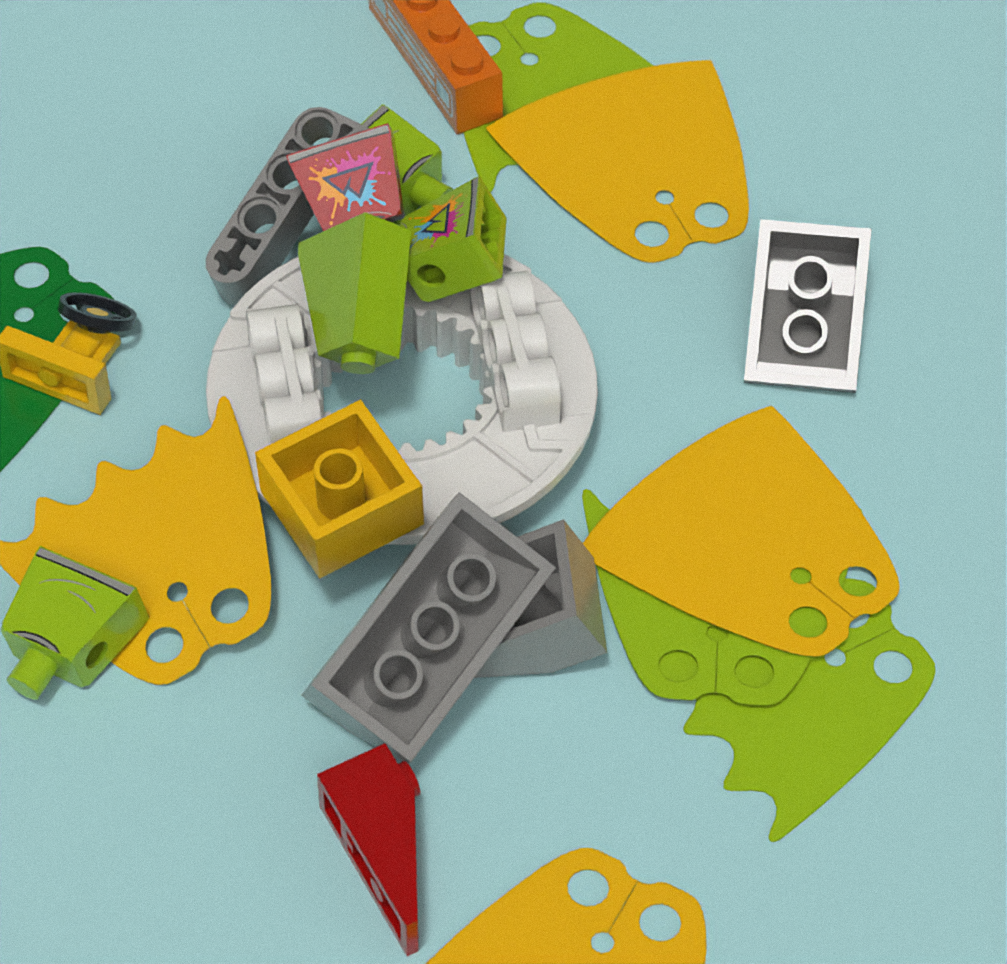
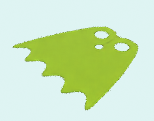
(567, 58)
(655, 628)
(822, 728)

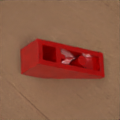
(374, 818)

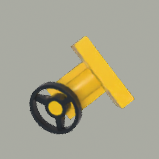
(76, 361)

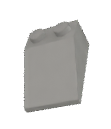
(807, 306)
(562, 619)

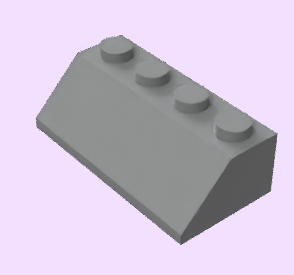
(429, 630)

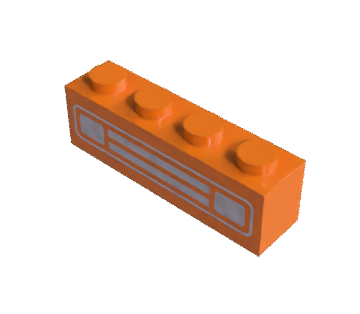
(445, 59)

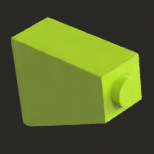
(357, 290)

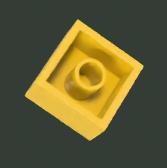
(340, 488)

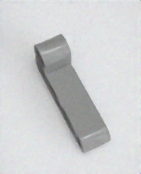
(245, 257)

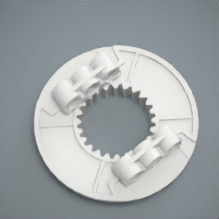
(510, 332)

